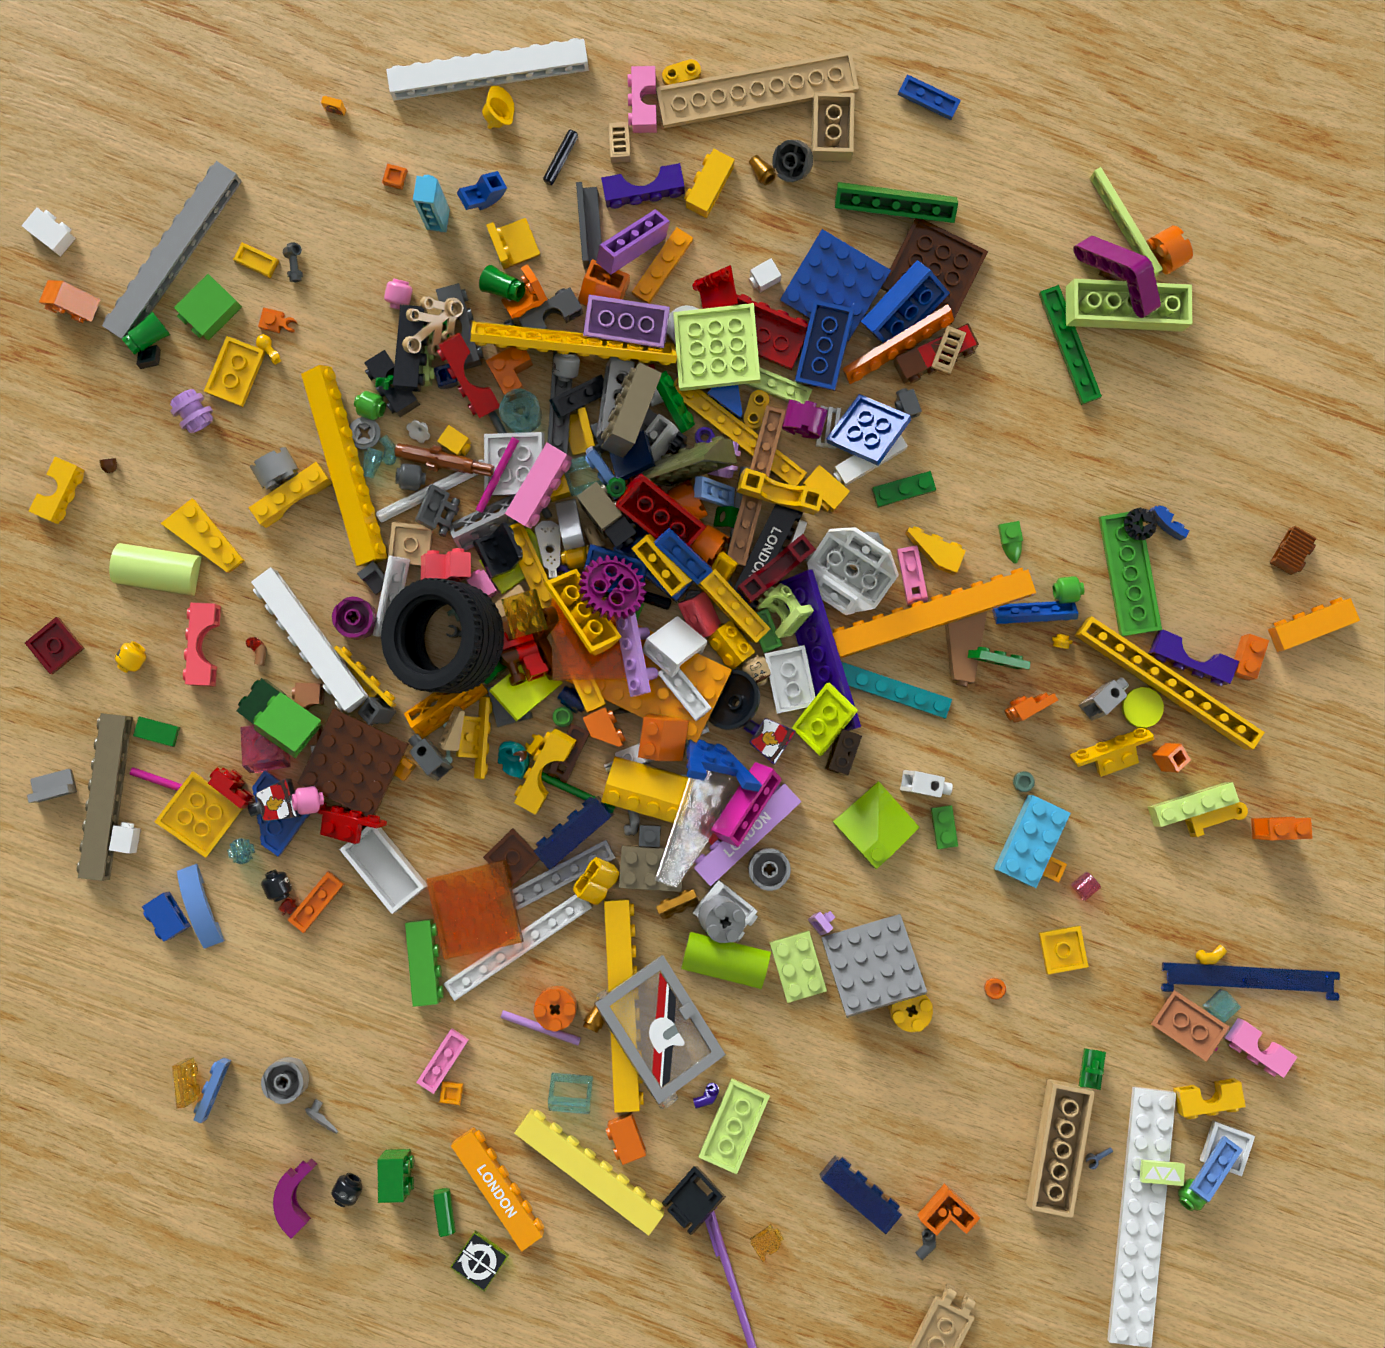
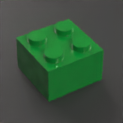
(395, 1175)

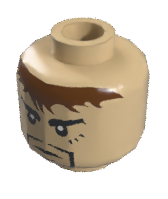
(757, 668)

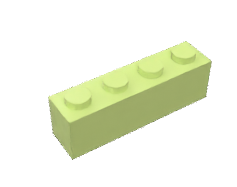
(1193, 804)

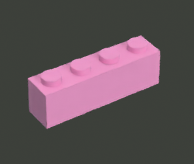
(539, 485)

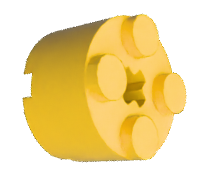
(915, 1020)

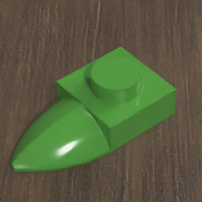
(1011, 540)

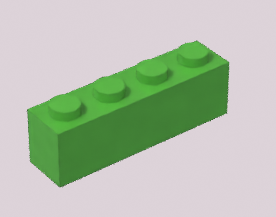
(423, 962)

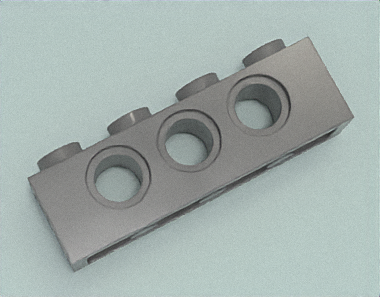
(615, 370)

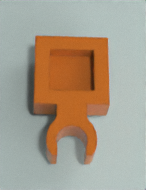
(274, 320)

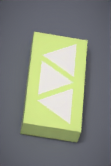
(1162, 1172)

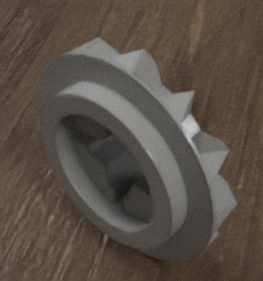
(365, 424)

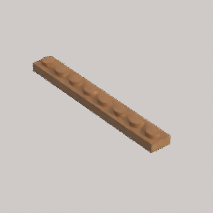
(751, 506)

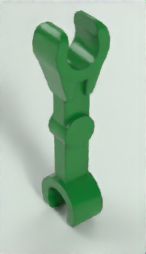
(384, 382)

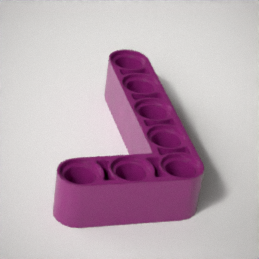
(1126, 265)

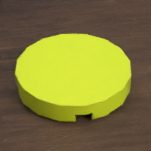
(1142, 707)

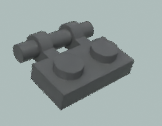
(432, 508)

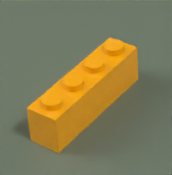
(1314, 624)

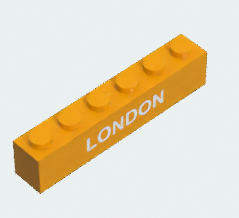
(498, 1189)

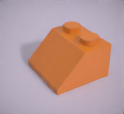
(663, 738)

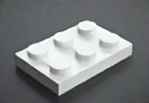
(790, 679)

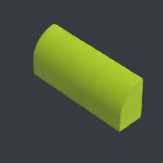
(726, 960)

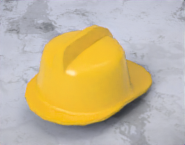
(498, 108)

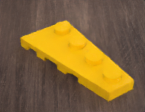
(201, 533)

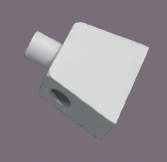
(925, 784)

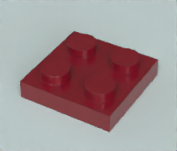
(54, 645)

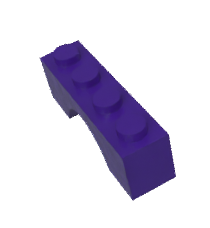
(620, 192)
(1169, 648)

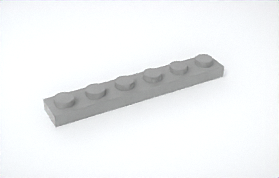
(560, 875)

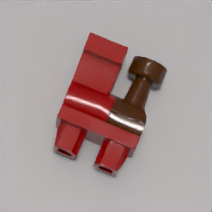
(526, 652)

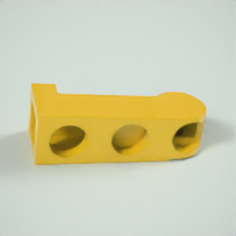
(1232, 812)

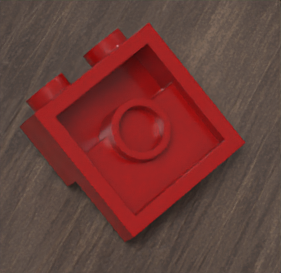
(230, 785)

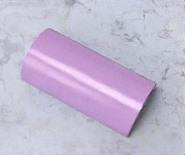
(626, 321)

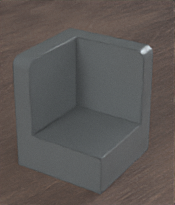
(373, 576)

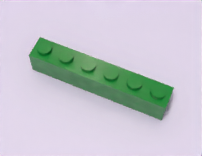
(896, 202)

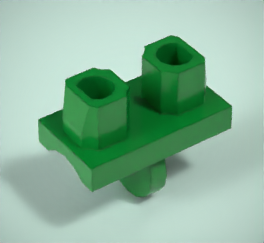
(1092, 1068)

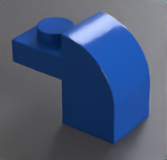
(484, 193)

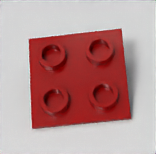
(717, 289)

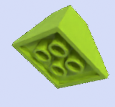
(876, 825)

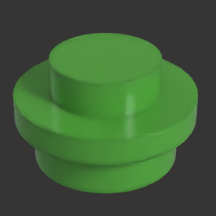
(562, 716)

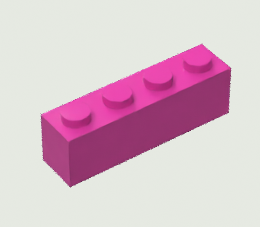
(746, 806)

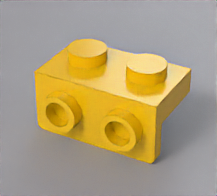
(730, 645)

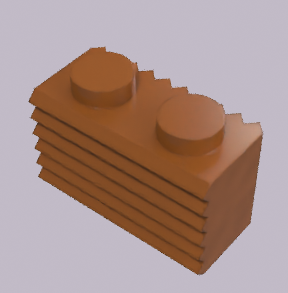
(1293, 550)

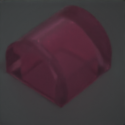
(1086, 886)

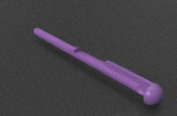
(720, 1250)

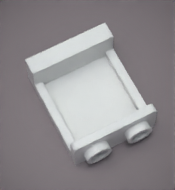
(673, 645)
(720, 888)

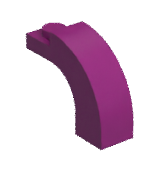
(285, 1204)

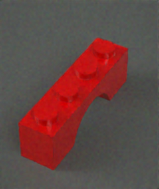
(481, 398)

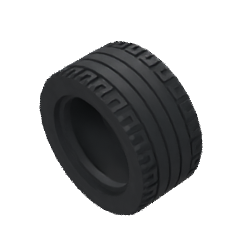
(405, 636)

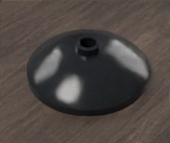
(739, 688)

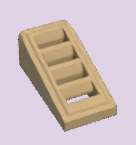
(619, 157)
(957, 334)
(452, 732)

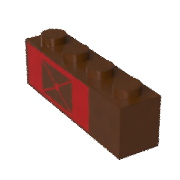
(920, 359)

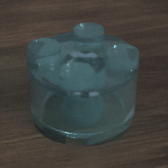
(509, 411)

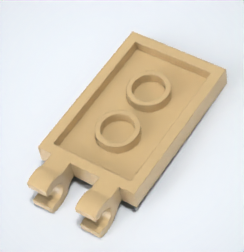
(945, 1322)

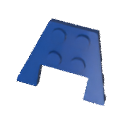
(719, 759)

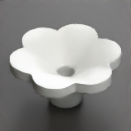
(418, 431)

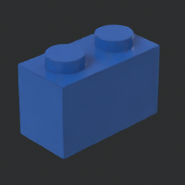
(165, 916)

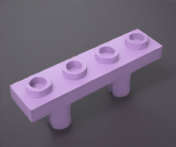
(633, 657)

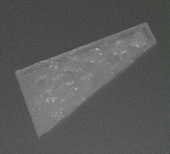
(692, 828)

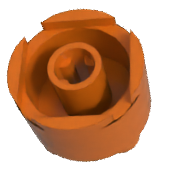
(1171, 249)
(685, 497)
(710, 544)
(555, 1020)

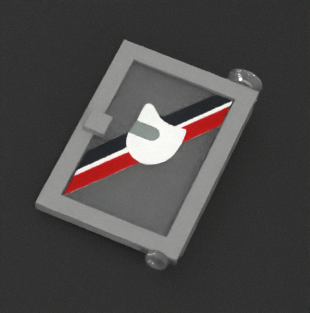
(659, 1030)

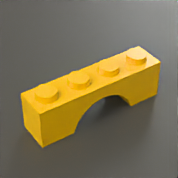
(795, 497)
(275, 504)
(533, 793)

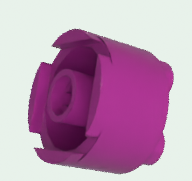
(804, 419)
(349, 608)

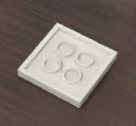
(520, 463)

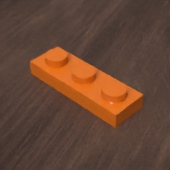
(316, 902)

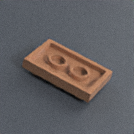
(1190, 1025)

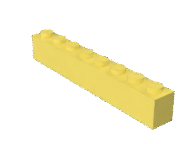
(590, 1171)

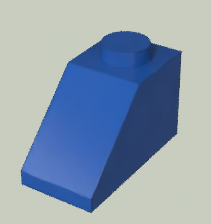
(728, 398)

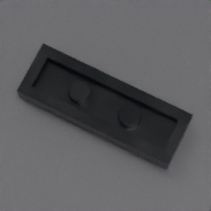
(578, 396)

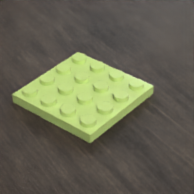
(716, 347)

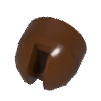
(108, 465)

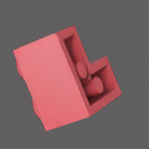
(449, 566)

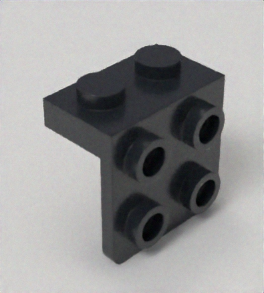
(499, 551)

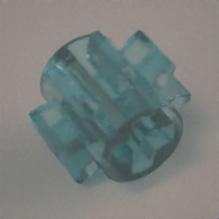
(241, 851)

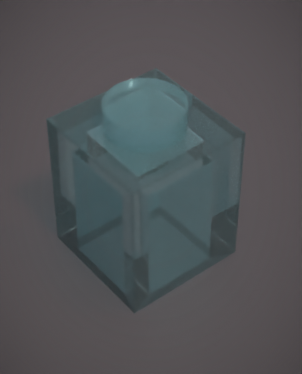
(1222, 1005)

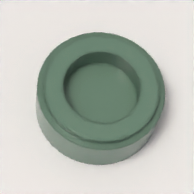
(1023, 781)

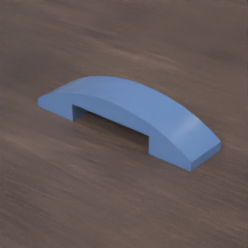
(197, 906)

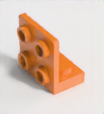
(533, 296)

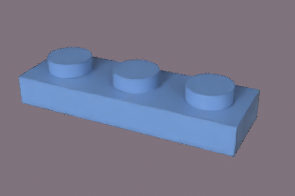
(211, 1089)
(1215, 1169)

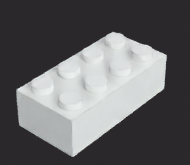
(384, 868)

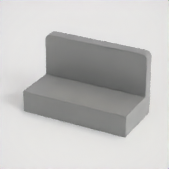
(52, 786)

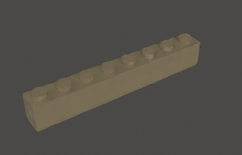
(104, 796)

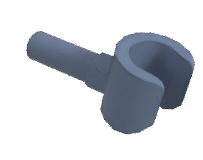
(1097, 1157)

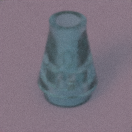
(371, 461)

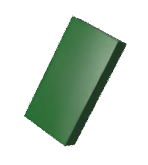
(156, 731)

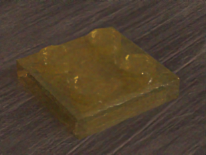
(524, 613)
(185, 1082)

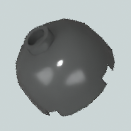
(792, 160)

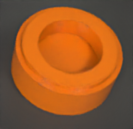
(995, 988)

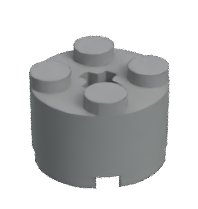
(274, 468)
(777, 877)
(722, 919)
(290, 1069)

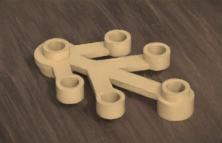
(435, 323)

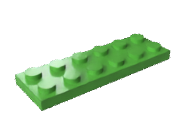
(1129, 577)

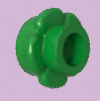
(616, 493)

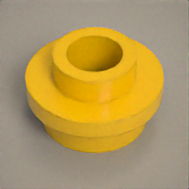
(1061, 641)

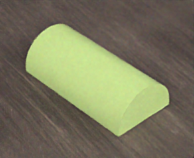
(154, 569)

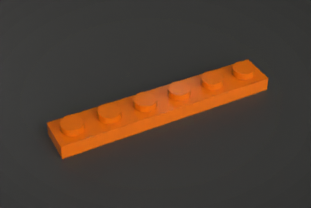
(898, 344)

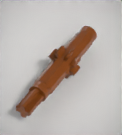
(436, 459)

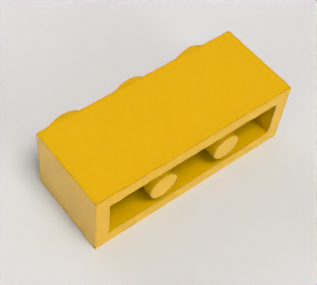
(709, 182)
(661, 566)

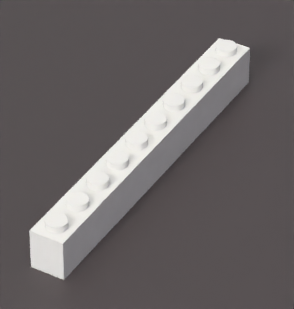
(487, 69)

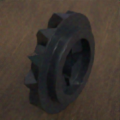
(1134, 530)

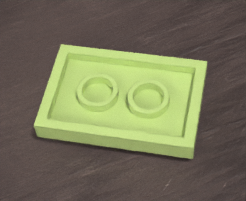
(798, 966)

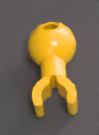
(264, 342)

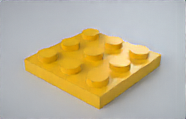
(198, 815)

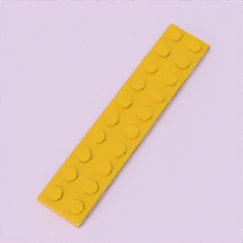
(567, 342)

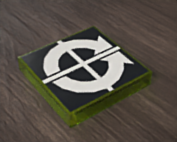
(479, 1260)

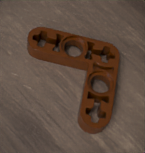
(541, 640)

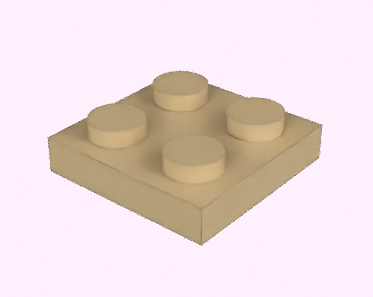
(410, 541)

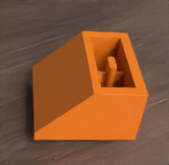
(601, 283)
(602, 727)

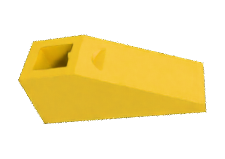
(938, 552)

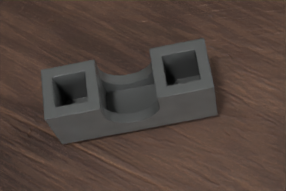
(562, 303)

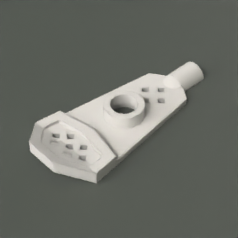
(549, 539)

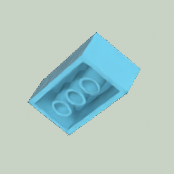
(1032, 841)

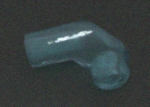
(389, 451)

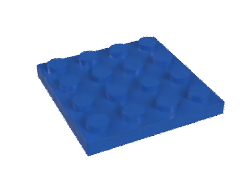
(837, 276)

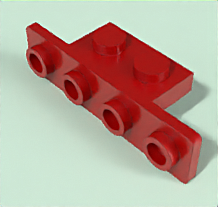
(346, 824)

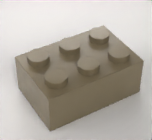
(599, 507)
(640, 867)

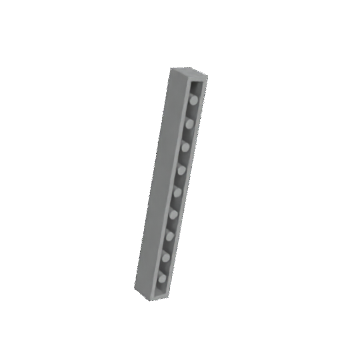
(173, 250)

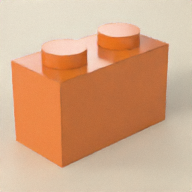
(1250, 656)
(626, 1138)

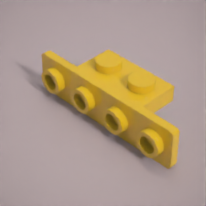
(368, 683)
(474, 738)
(1113, 753)

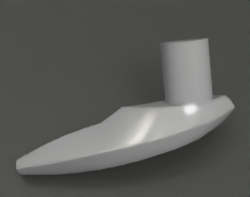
(318, 1117)

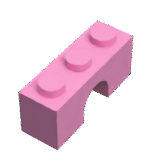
(643, 116)
(1245, 1038)

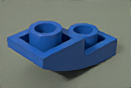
(1164, 518)

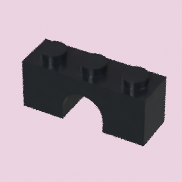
(399, 401)

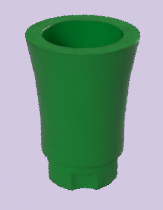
(501, 284)
(145, 334)

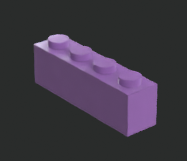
(632, 241)

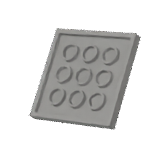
(874, 965)

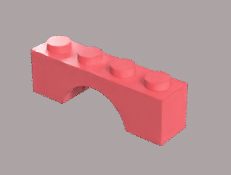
(201, 619)

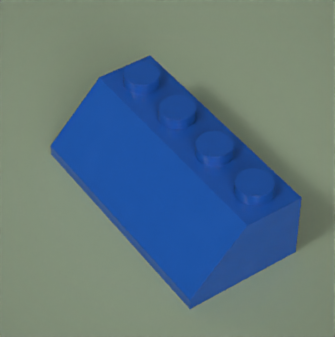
(905, 303)

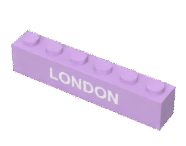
(725, 855)

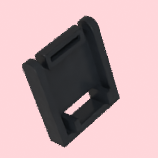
(691, 1202)

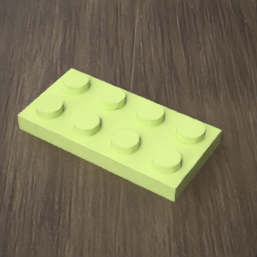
(734, 1126)

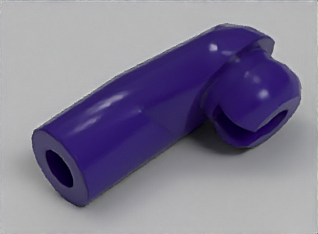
(708, 1097)

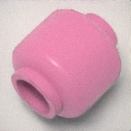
(398, 293)
(307, 800)

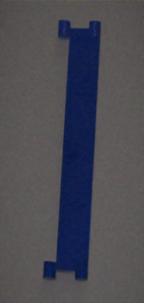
(1250, 978)

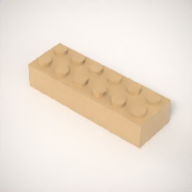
(1060, 1148)

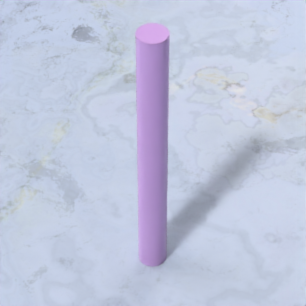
(537, 1027)

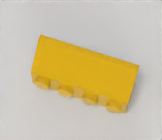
(595, 632)
(644, 789)

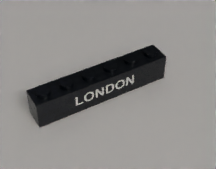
(769, 543)

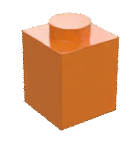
(1171, 757)

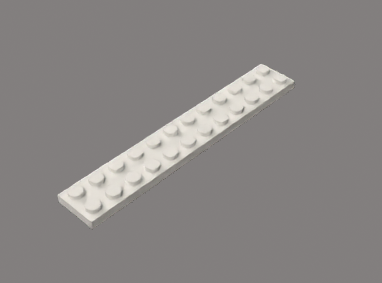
(1141, 1220)

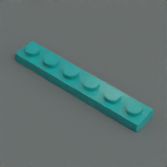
(897, 691)

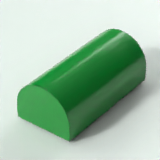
(444, 1212)

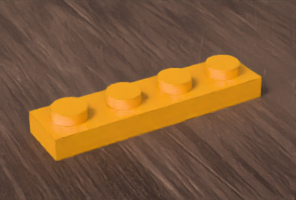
(662, 265)

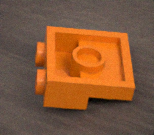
(1023, 707)

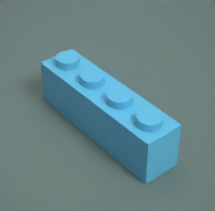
(431, 203)

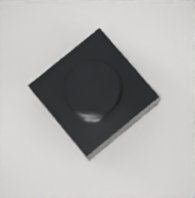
(149, 357)

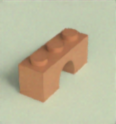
(307, 696)

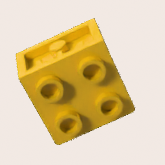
(513, 242)

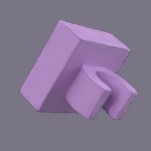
(821, 922)

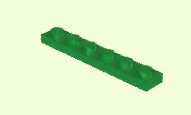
(1070, 346)

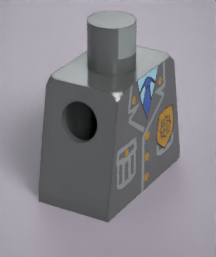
(429, 757)

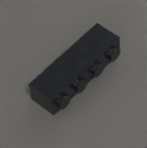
(409, 366)

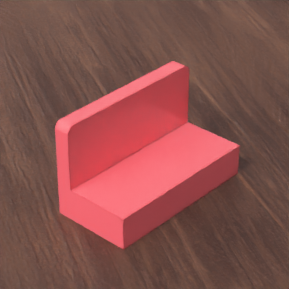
(700, 614)

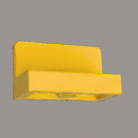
(580, 432)

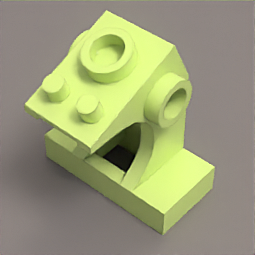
(790, 620)

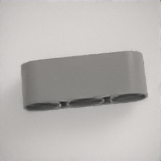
(570, 524)

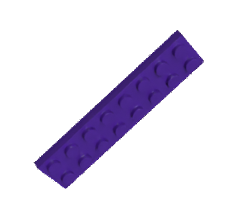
(819, 640)

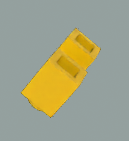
(67, 478)
(1227, 1097)

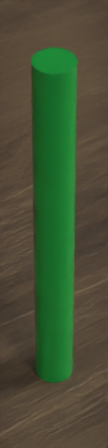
(570, 789)

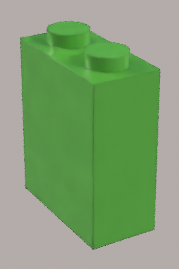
(207, 308)
(286, 724)

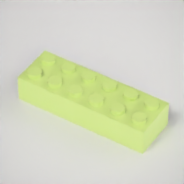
(1109, 306)

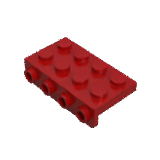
(777, 333)

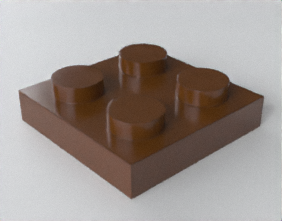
(516, 853)

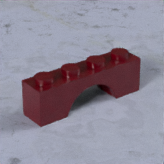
(776, 569)

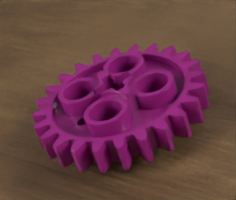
(596, 576)

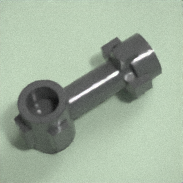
(291, 252)

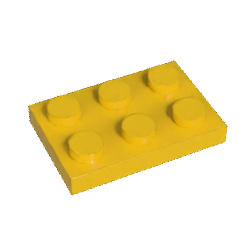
(234, 371)

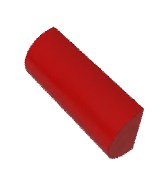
(658, 511)

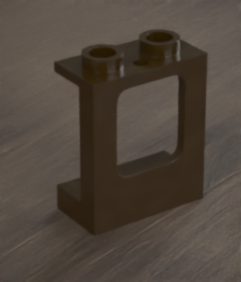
(843, 752)

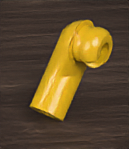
(1211, 958)

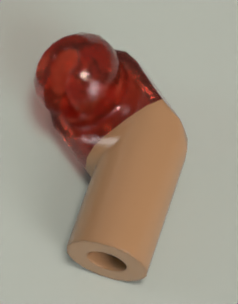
(259, 649)

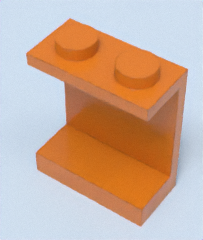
(1281, 828)

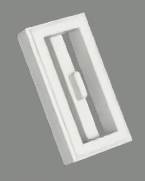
(837, 417)

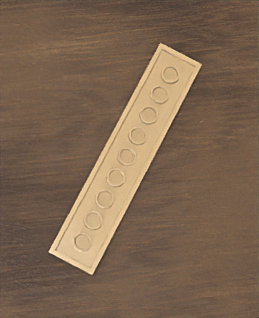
(755, 89)

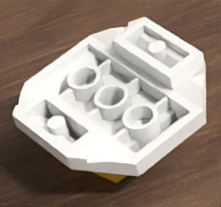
(850, 588)

